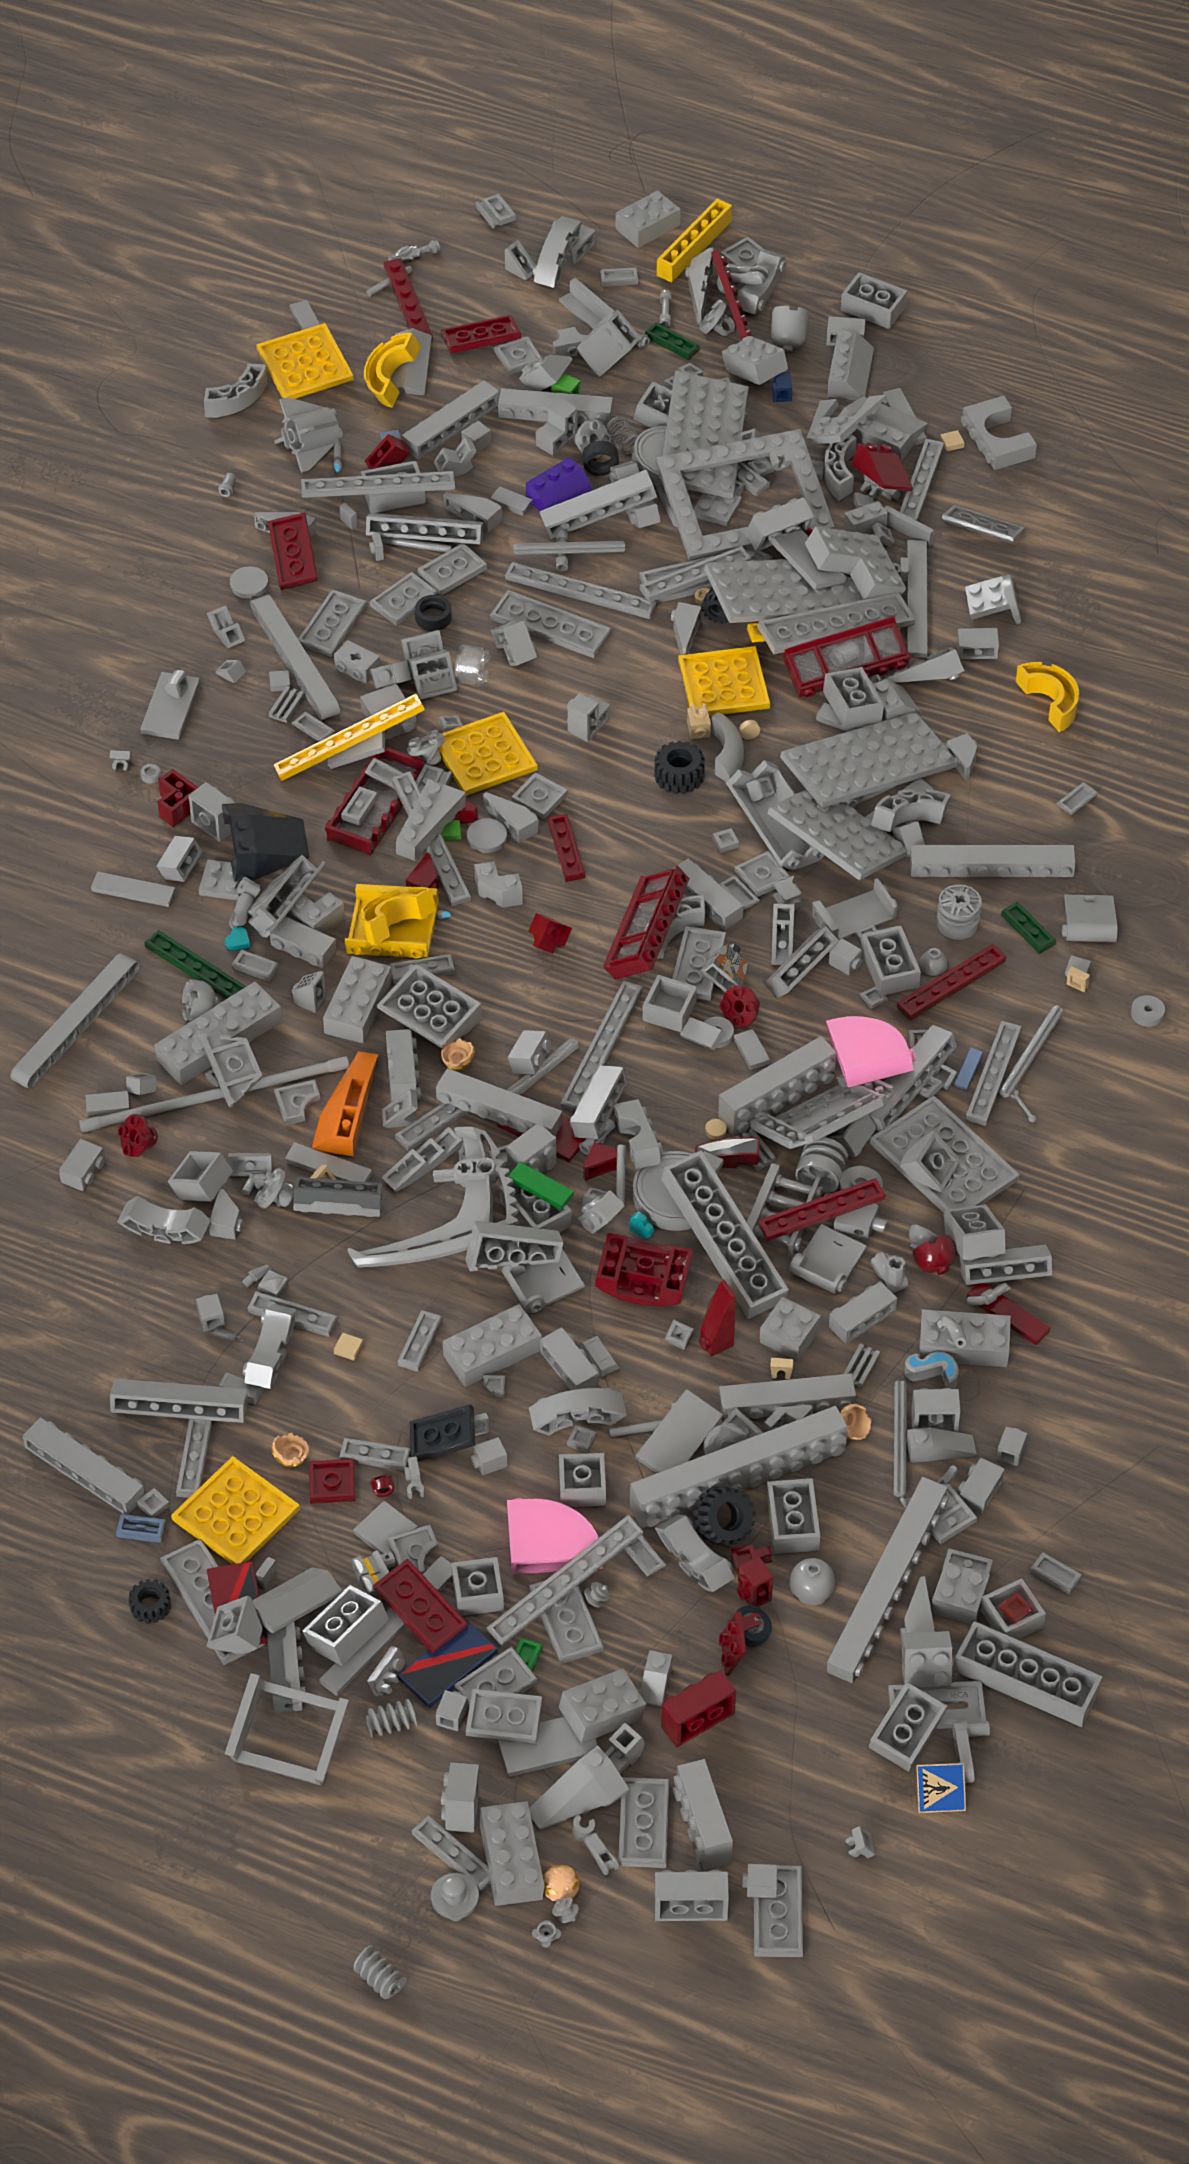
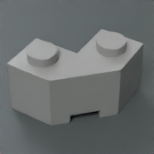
(503, 889)

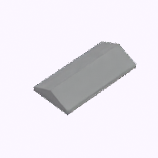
(412, 376)
(983, 524)
(295, 1598)

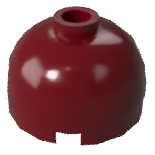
(936, 1255)

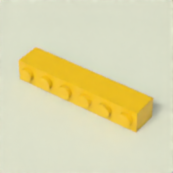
(694, 240)

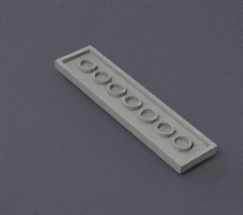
(814, 624)

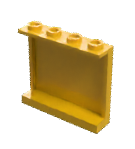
(407, 938)

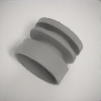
(959, 912)
(824, 1160)

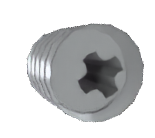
(390, 1717)
(377, 1974)

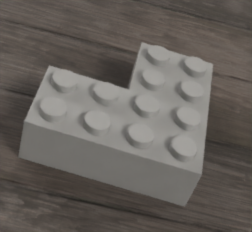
(855, 555)

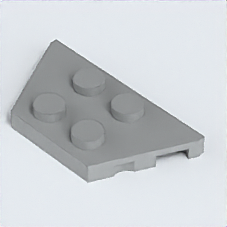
(232, 1064)

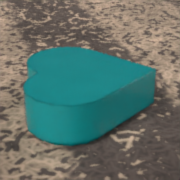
(237, 940)
(640, 1225)

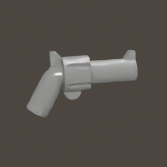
(254, 1180)
(988, 1296)

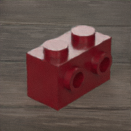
(755, 1582)

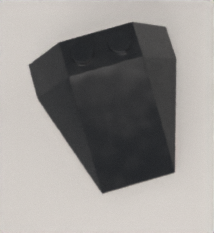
(263, 840)

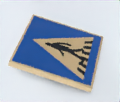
(941, 1787)

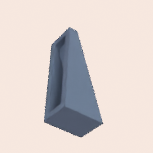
(969, 1068)

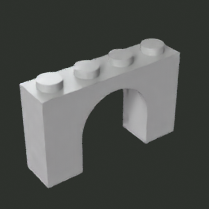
(997, 451)

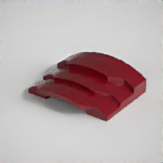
(643, 1271)

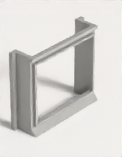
(244, 1719)

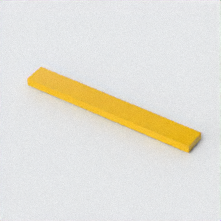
(349, 737)

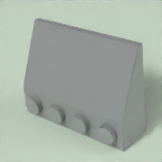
(886, 427)
(431, 1007)

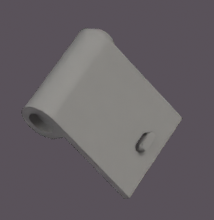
(1090, 918)
(828, 1259)
(543, 1283)

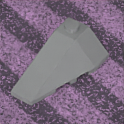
(699, 281)
(939, 666)
(585, 1786)

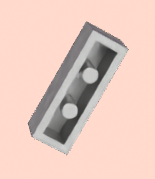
(303, 942)
(862, 1312)
(569, 1360)

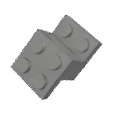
(429, 664)

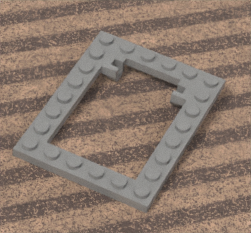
(785, 445)

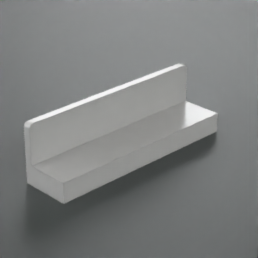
(585, 304)

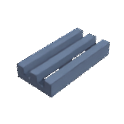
(138, 1531)

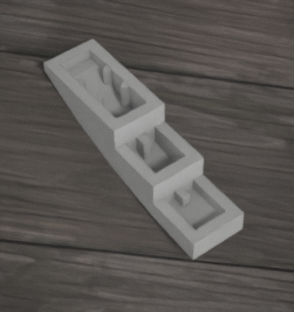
(420, 1162)

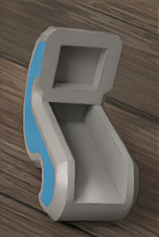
(933, 1365)

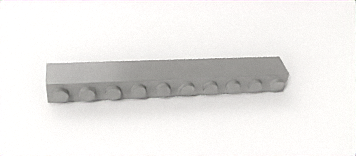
(887, 1580)

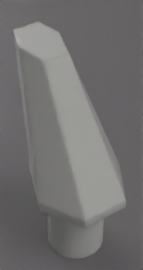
(255, 1275)

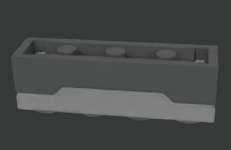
(337, 1197)
(284, 1665)

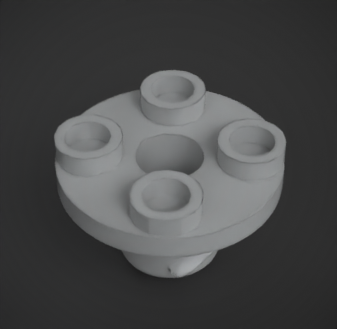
(589, 432)
(427, 747)
(275, 1190)
(454, 1896)

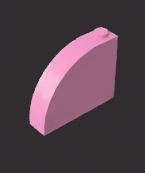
(868, 1049)
(545, 1535)

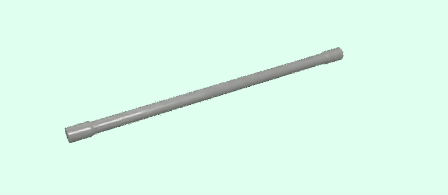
(97, 1122)

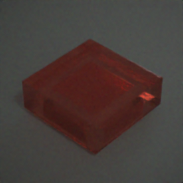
(1015, 1608)

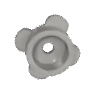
(546, 1926)

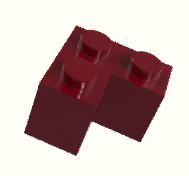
(175, 793)

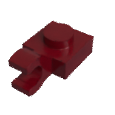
(743, 1553)

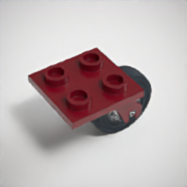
(747, 1627)

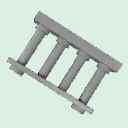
(768, 1196)

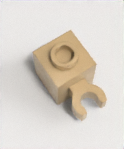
(698, 721)

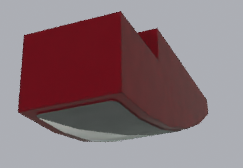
(733, 1150)

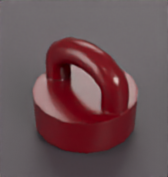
(381, 1482)

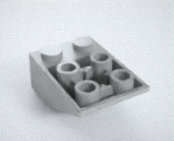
(608, 342)

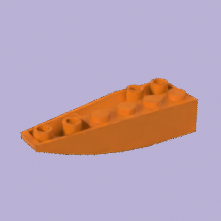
(344, 1112)

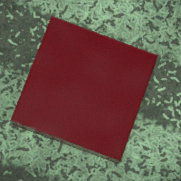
(332, 1481)

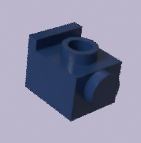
(782, 387)

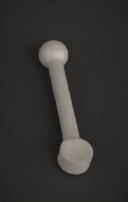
(1032, 1118)

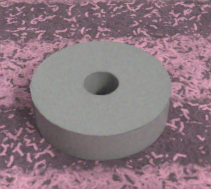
(1145, 1018)
(726, 1026)

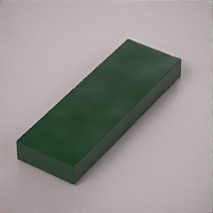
(672, 341)
(1028, 927)

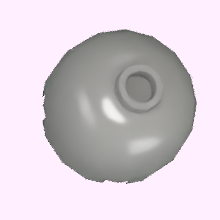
(198, 999)
(812, 1581)

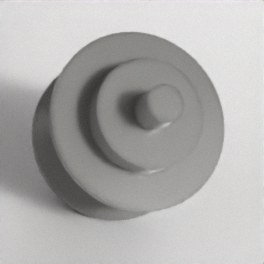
(596, 1594)
(565, 1910)

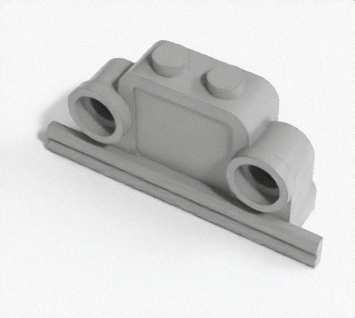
(282, 895)

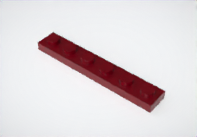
(730, 292)
(406, 296)
(951, 982)
(821, 1209)

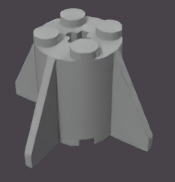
(308, 431)

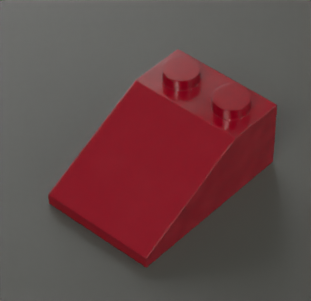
(881, 466)

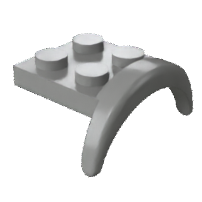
(993, 597)
(955, 1516)

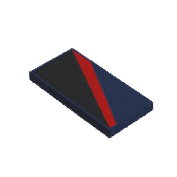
(438, 1672)

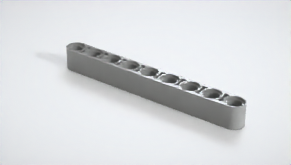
(295, 657)
(74, 1021)

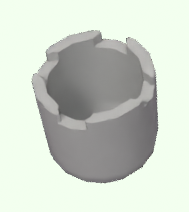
(789, 327)

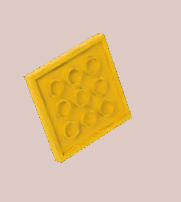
(305, 362)
(725, 680)
(485, 754)
(235, 1512)

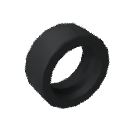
(597, 448)
(433, 602)

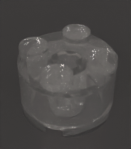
(471, 665)

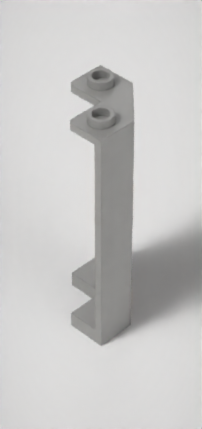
(784, 844)

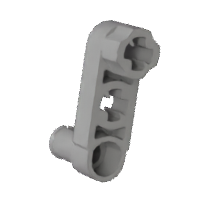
(961, 1733)

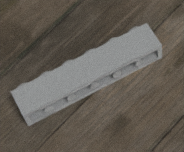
(535, 405)
(451, 419)
(598, 504)
(425, 528)
(929, 1054)
(496, 1103)
(763, 1398)
(178, 1400)
(83, 1466)

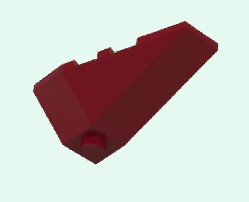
(719, 1321)

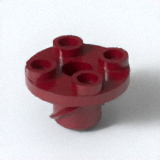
(740, 1006)
(136, 1135)

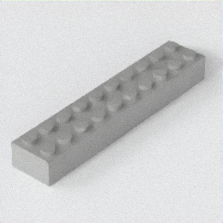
(739, 1466)

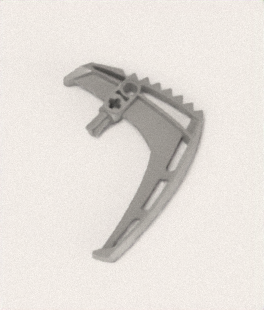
(475, 1207)

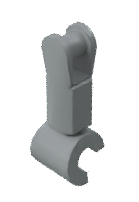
(248, 891)
(594, 1845)

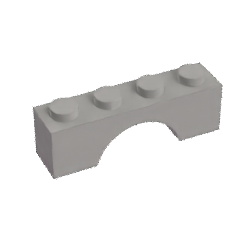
(644, 1147)

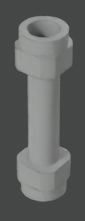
(665, 300)
(561, 560)

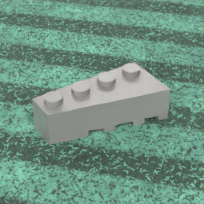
(428, 817)
(402, 1063)
(511, 1245)

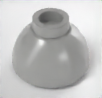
(933, 962)
(920, 1235)

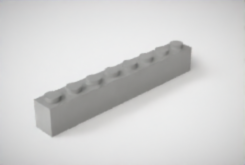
(992, 861)

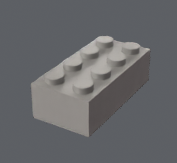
(355, 999)
(985, 1337)
(492, 1345)
(703, 1815)
(511, 1853)

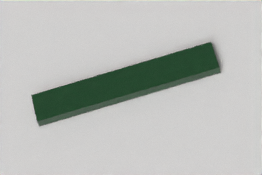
(193, 964)

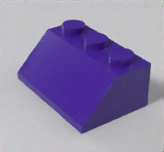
(558, 484)

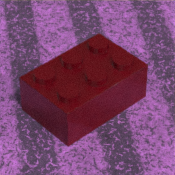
(698, 1708)

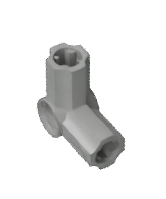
(890, 1271)

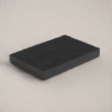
(442, 1433)

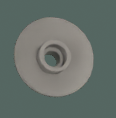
(857, 1175)

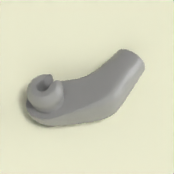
(954, 1329)

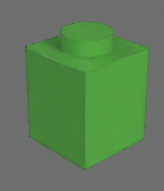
(567, 385)

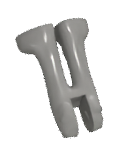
(745, 275)

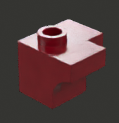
(548, 933)

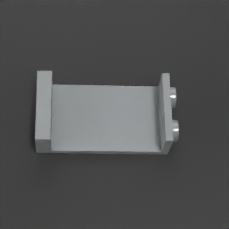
(856, 913)

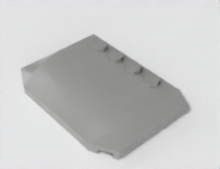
(824, 1113)

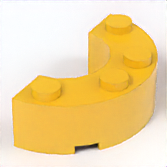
(385, 361)
(1057, 684)
(392, 908)

